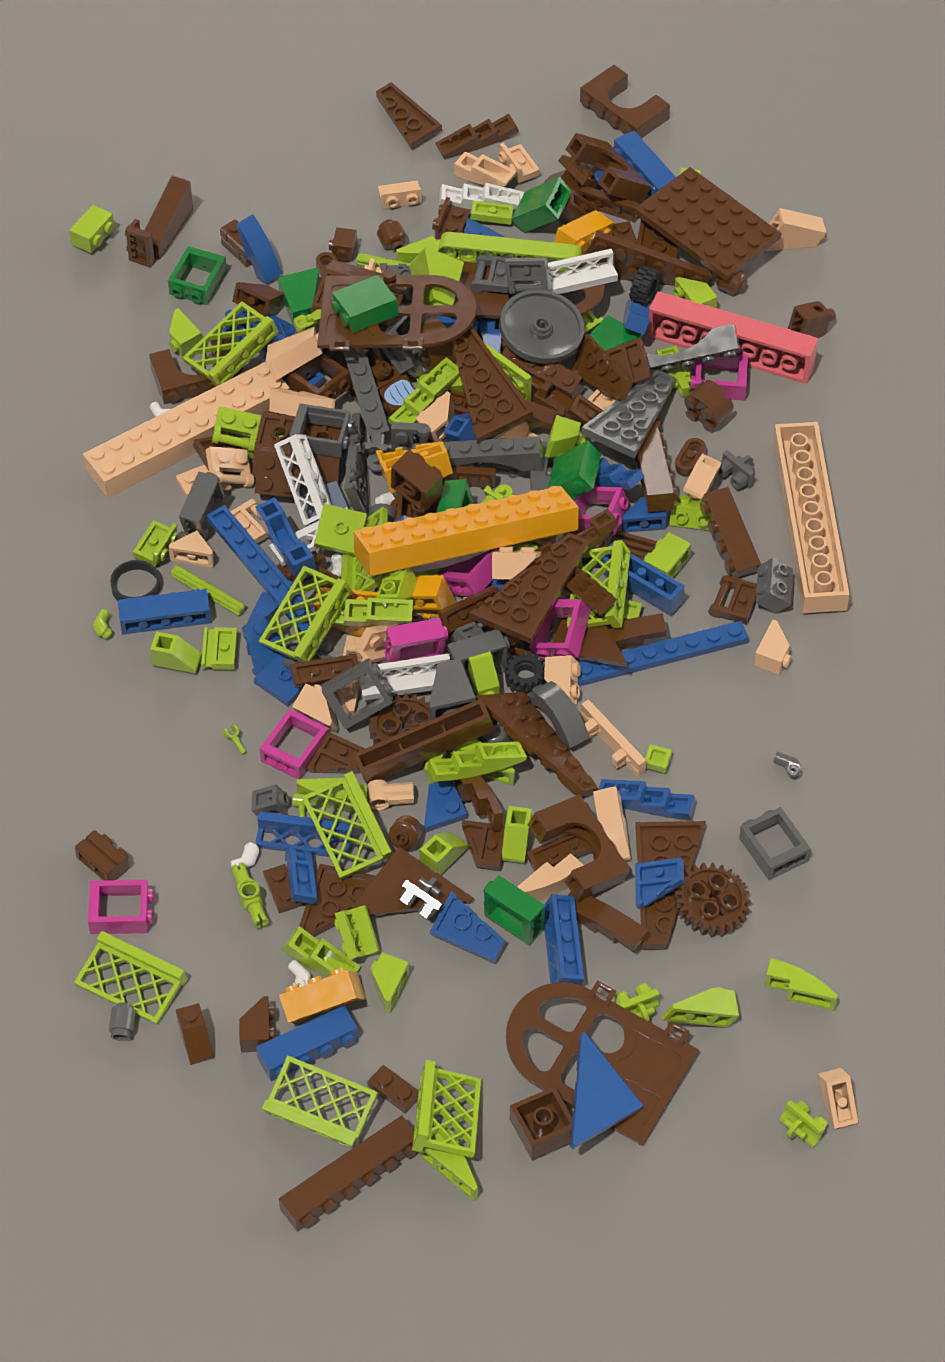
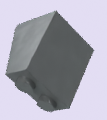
(450, 689)

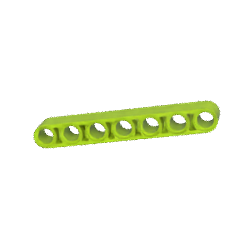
(469, 246)

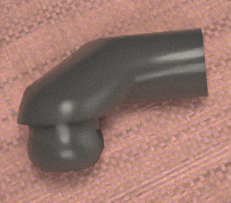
(790, 763)

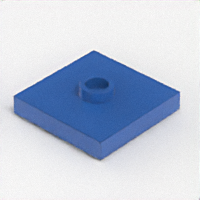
(278, 681)

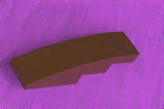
(471, 139)
(589, 591)
(637, 629)
(482, 799)
(609, 921)

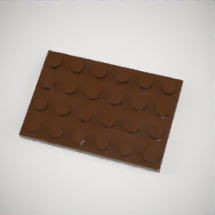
(708, 223)

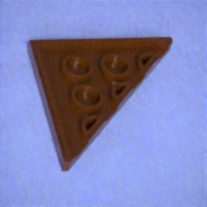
(596, 645)
(386, 888)
(332, 897)

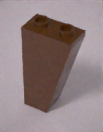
(170, 214)

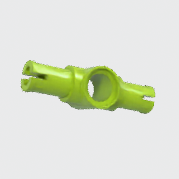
(254, 903)

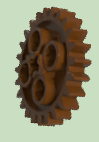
(390, 718)
(712, 899)

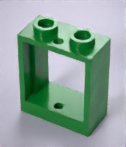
(203, 261)
(455, 495)
(514, 910)

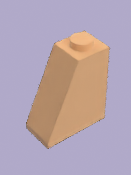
(797, 230)
(292, 352)

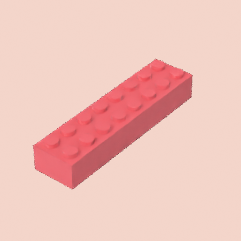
(767, 345)

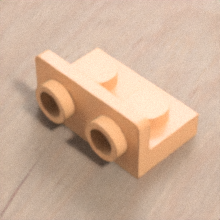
(400, 194)
(373, 643)

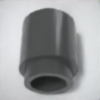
(122, 1021)

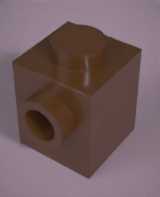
(344, 244)

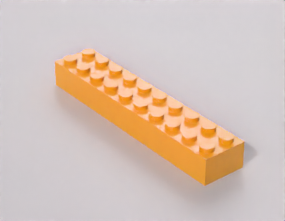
(465, 530)

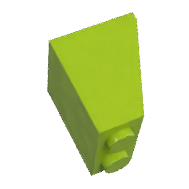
(436, 263)

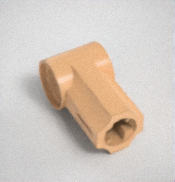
(384, 794)

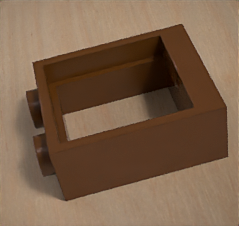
(340, 383)

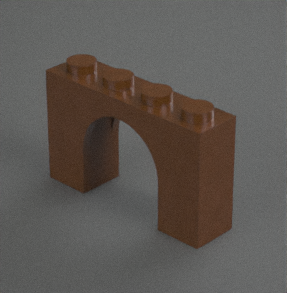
(606, 86)
(619, 176)
(177, 385)
(576, 819)

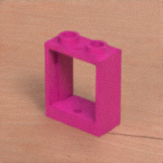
(733, 390)
(601, 495)
(470, 575)
(564, 608)
(415, 640)
(283, 761)
(119, 924)

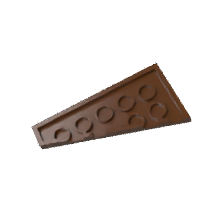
(631, 257)
(488, 391)
(530, 595)
(535, 735)
(661, 842)

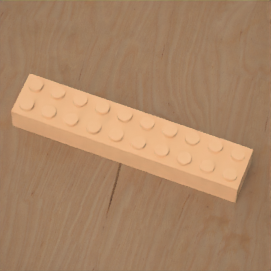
(172, 434)
(810, 518)

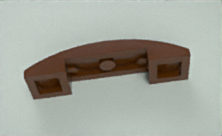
(600, 528)

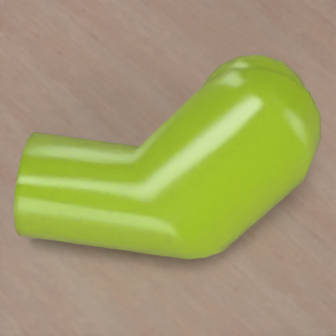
(100, 625)

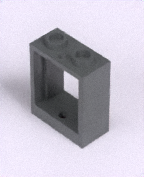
(401, 358)
(328, 417)
(202, 499)
(479, 644)
(346, 718)
(783, 862)

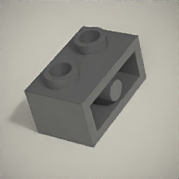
(774, 585)

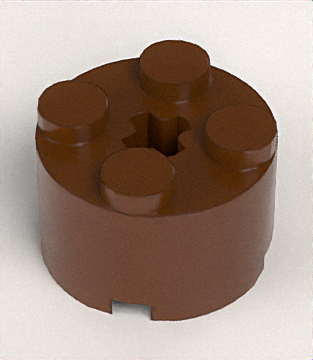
(708, 405)

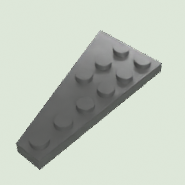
(357, 472)

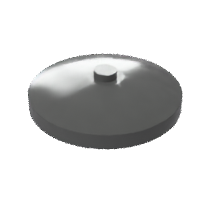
(541, 326)

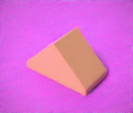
(192, 550)

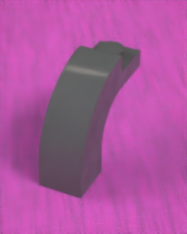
(561, 713)

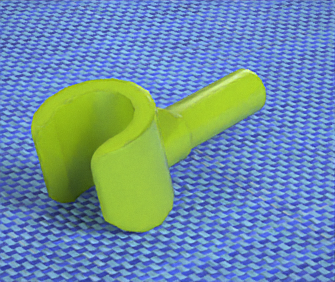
(234, 737)
(298, 802)

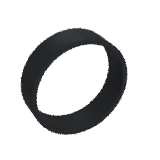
(134, 565)

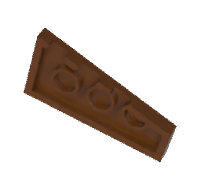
(407, 115)
(600, 369)

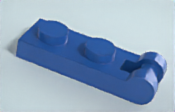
(301, 875)

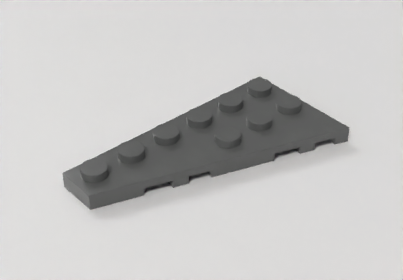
(627, 422)

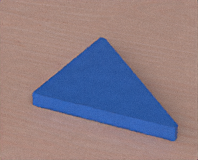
(599, 1095)

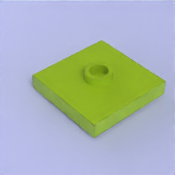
(337, 528)

